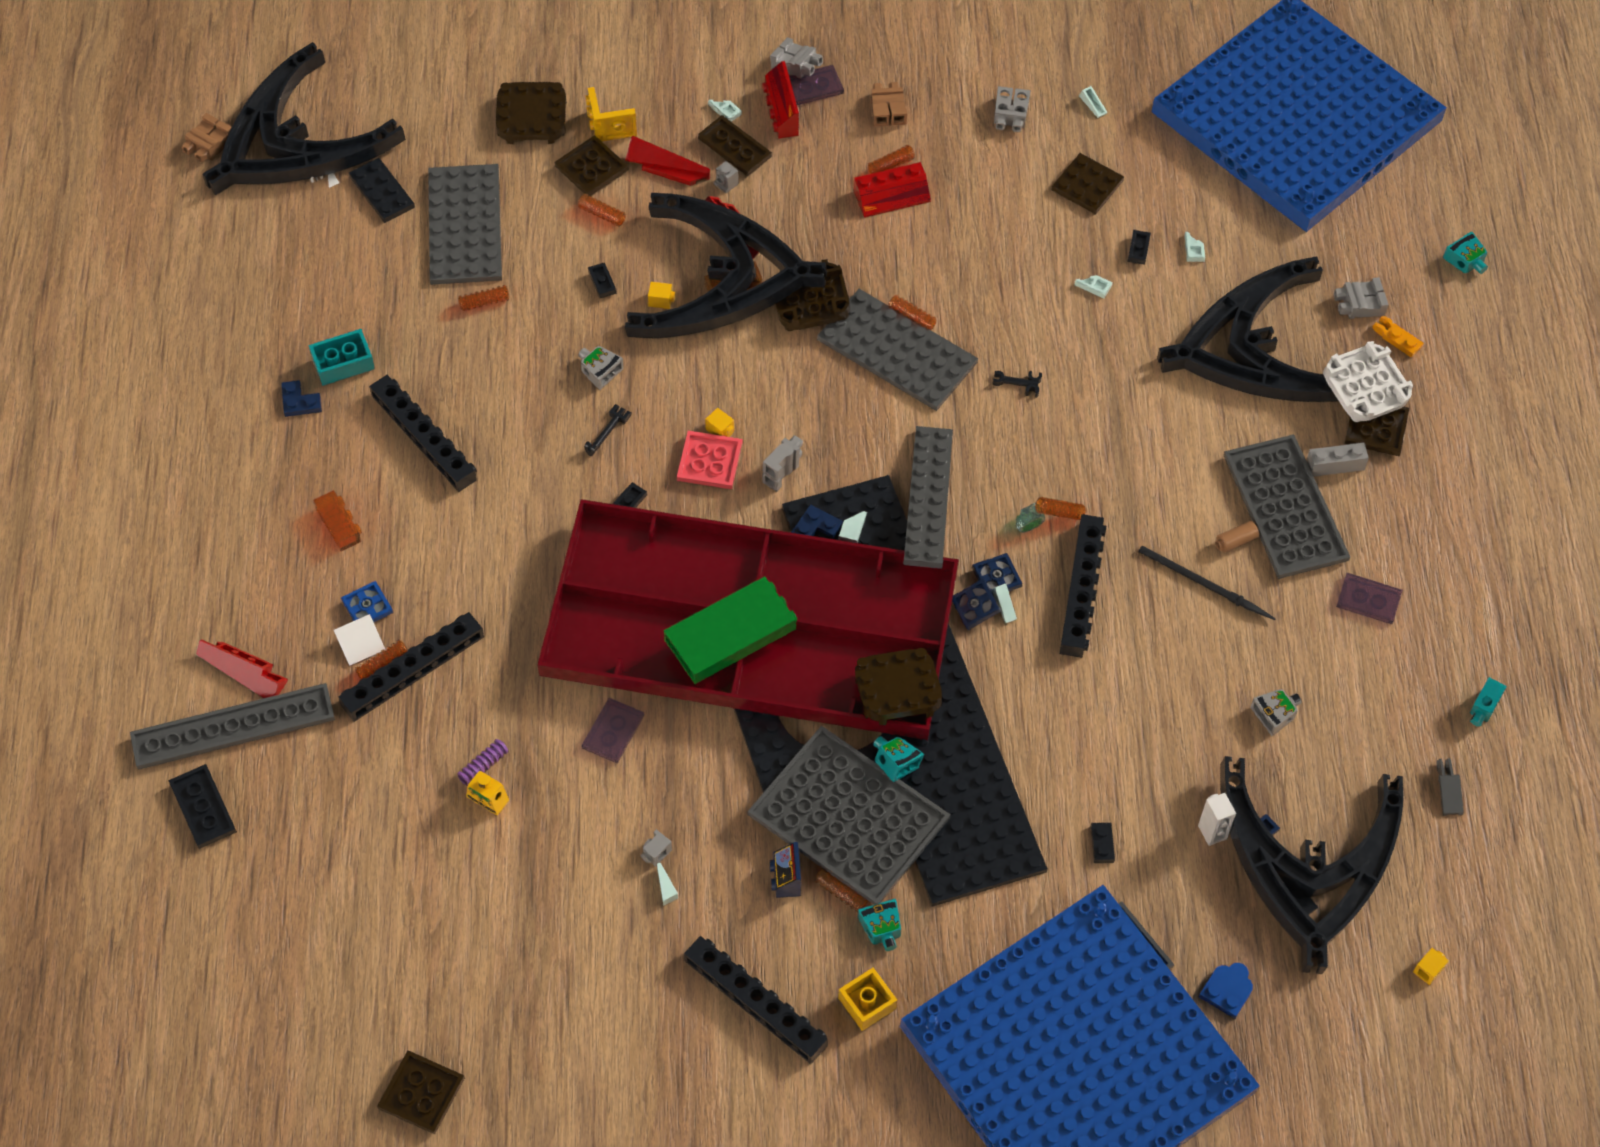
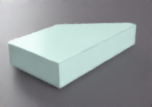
(726, 109)
(1194, 249)
(1095, 285)
(852, 528)

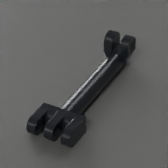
(616, 417)

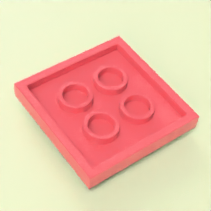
(709, 460)

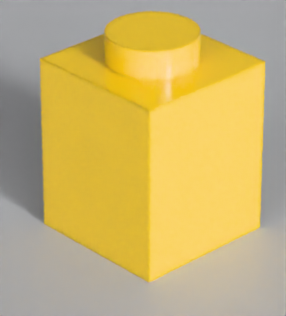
(660, 295)
(719, 423)
(1431, 966)

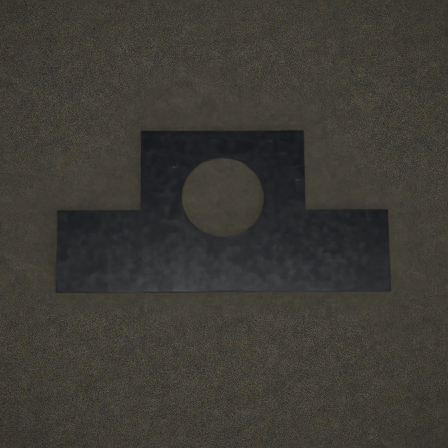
(961, 767)

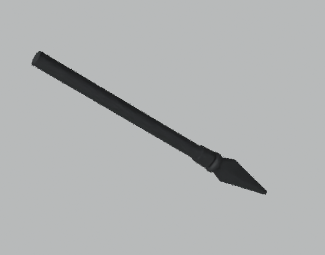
(1231, 596)

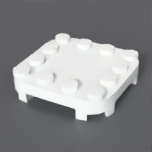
(1367, 382)

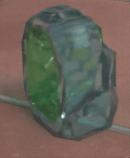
(1029, 519)

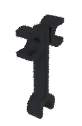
(1030, 384)

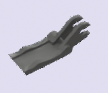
(1450, 789)

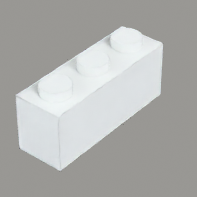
(1216, 818)

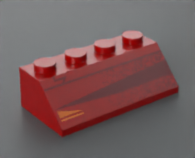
(781, 101)
(892, 189)

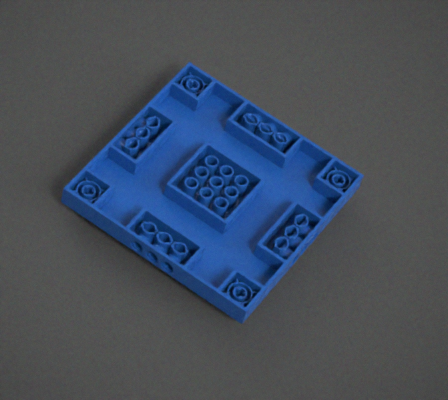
(1298, 111)
(1079, 1041)

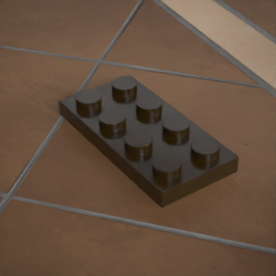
(734, 145)

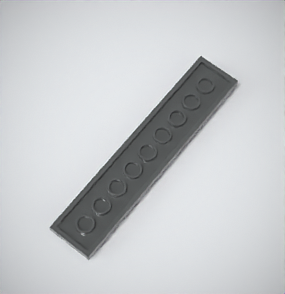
(928, 497)
(231, 726)

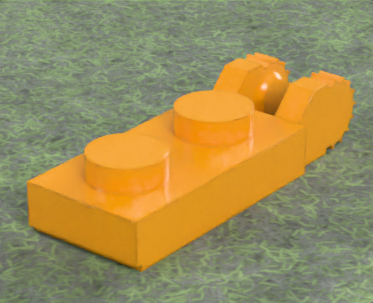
(1397, 336)

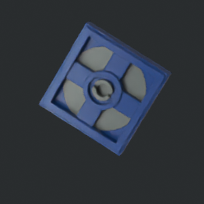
(367, 601)

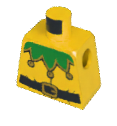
(484, 790)

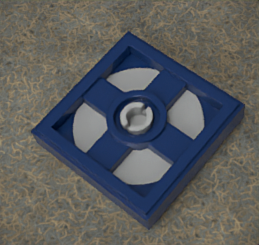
(997, 572)
(975, 604)

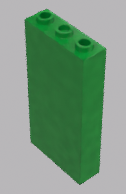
(730, 629)

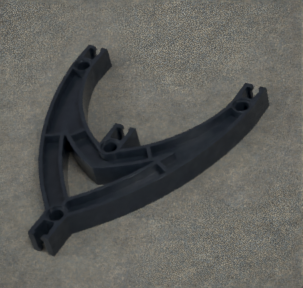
(293, 156)
(729, 299)
(1256, 370)
(1270, 863)

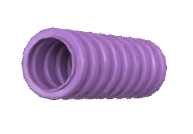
(483, 761)

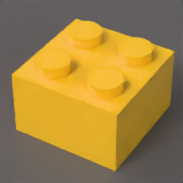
(867, 999)

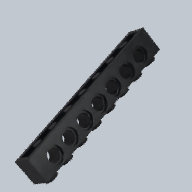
(403, 412)
(1071, 644)
(407, 675)
(807, 1049)

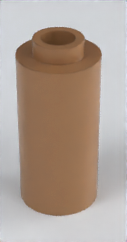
(1237, 536)

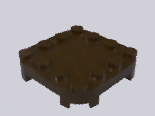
(531, 111)
(816, 305)
(898, 685)

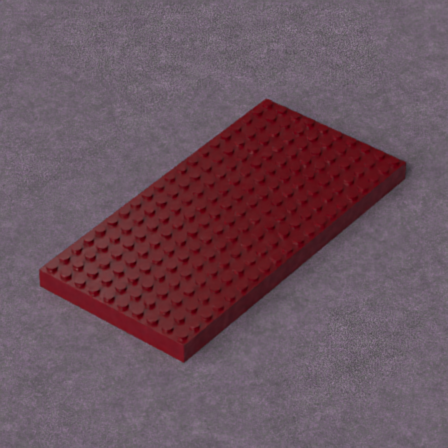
(648, 569)

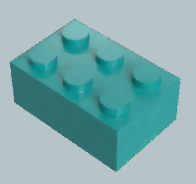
(341, 357)

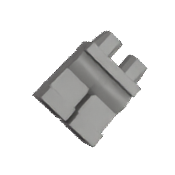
(798, 58)
(1010, 114)
(1362, 299)
(781, 462)

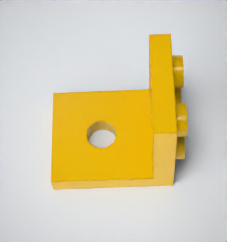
(605, 123)

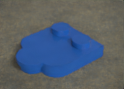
(1228, 988)

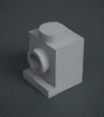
(726, 177)
(656, 849)

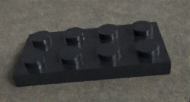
(381, 190)
(202, 806)

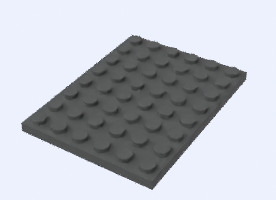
(849, 815)

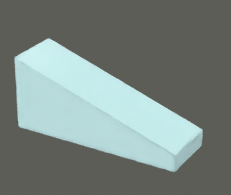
(1092, 101)
(1004, 602)
(667, 889)

